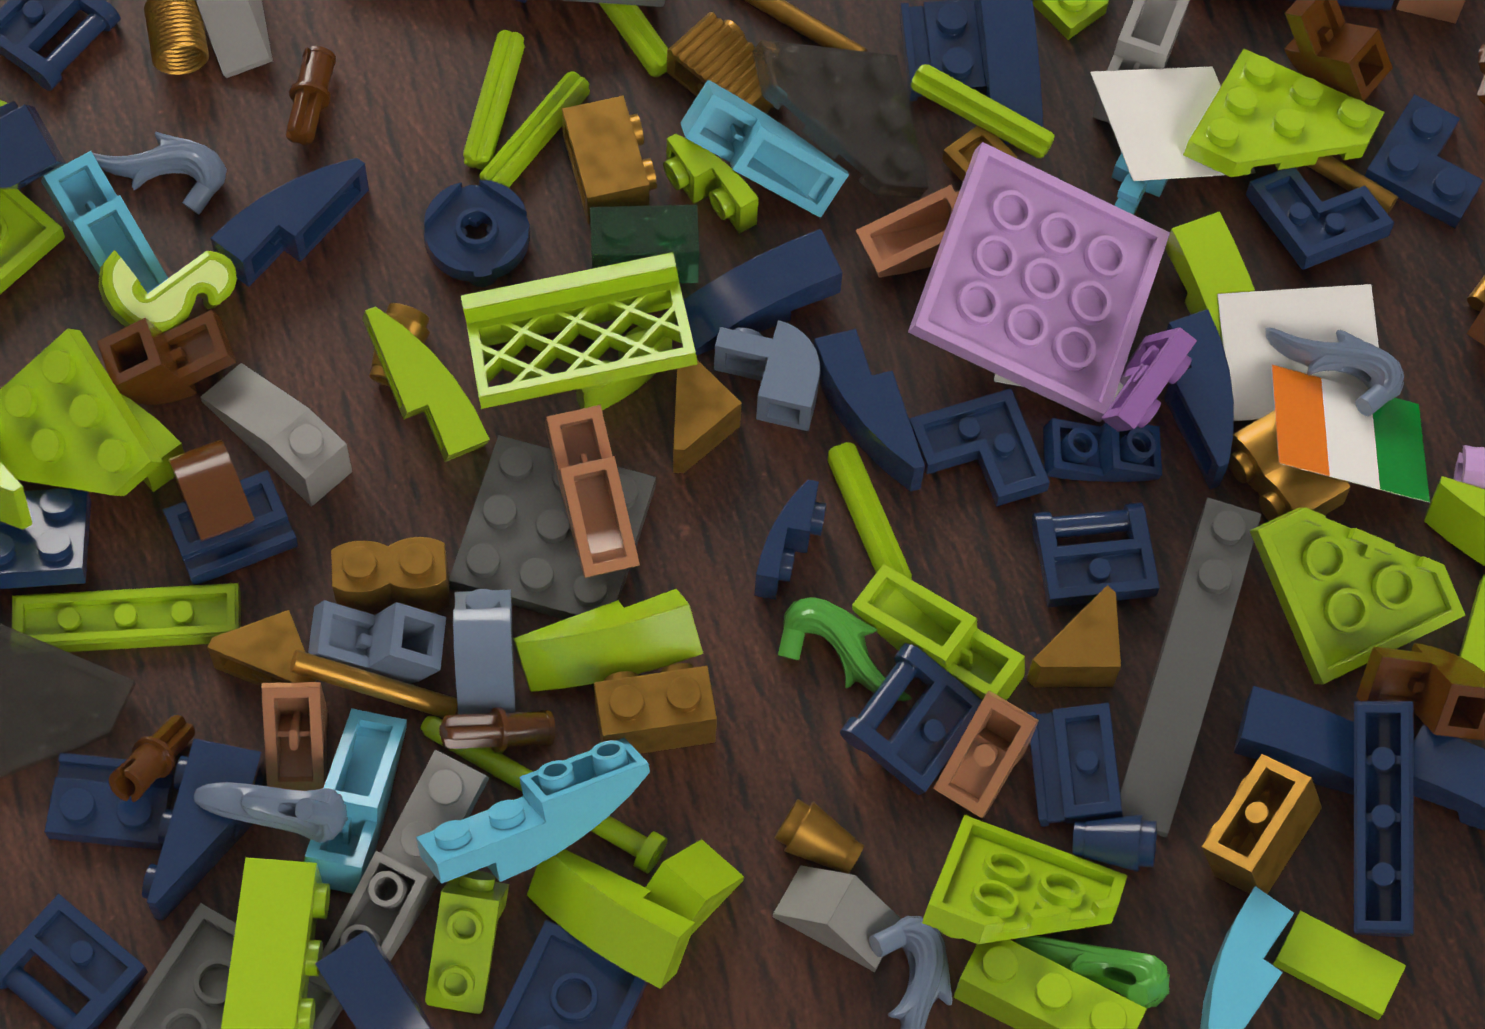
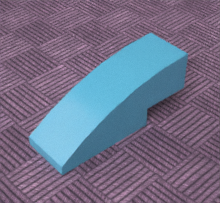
(762, 149)
(101, 219)
(365, 778)
(1240, 973)

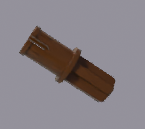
(310, 94)
(497, 730)
(151, 759)

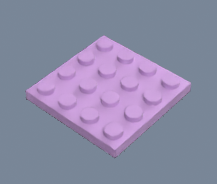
(1039, 282)

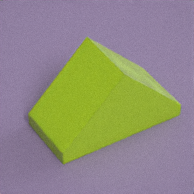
(694, 882)

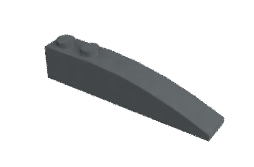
(1188, 662)

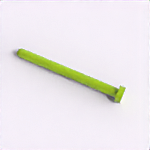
(645, 849)

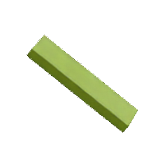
(129, 616)

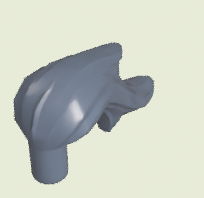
(172, 156)
(1350, 355)
(310, 813)
(928, 968)

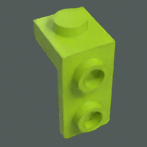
(465, 941)

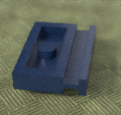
(944, 38)
(240, 547)
(1075, 765)
(89, 811)

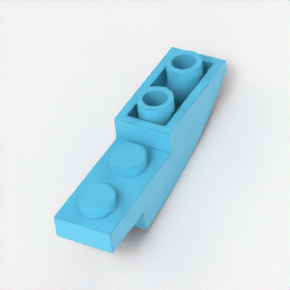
(556, 810)

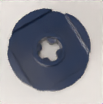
(476, 259)

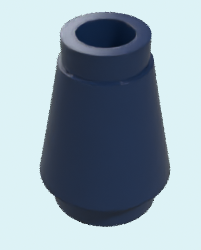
(1117, 841)

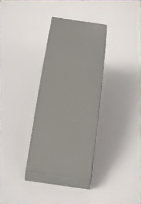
(1145, 39)

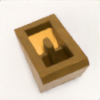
(703, 415)
(259, 651)
(1084, 651)

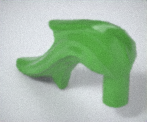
(841, 630)
(1132, 974)

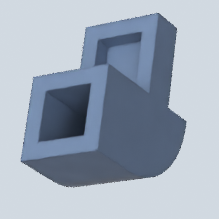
(785, 366)
(394, 643)
(484, 651)

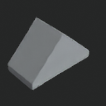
(836, 912)

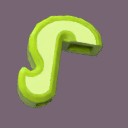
(170, 303)

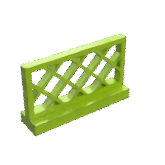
(573, 306)

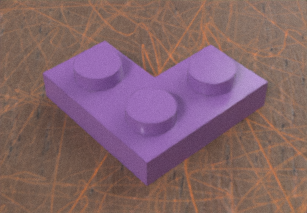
(1154, 363)

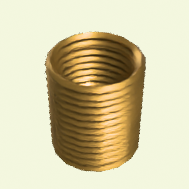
(176, 36)

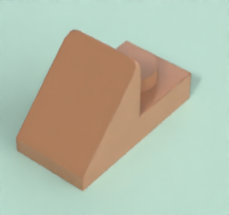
(986, 754)

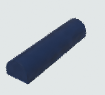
(1384, 818)

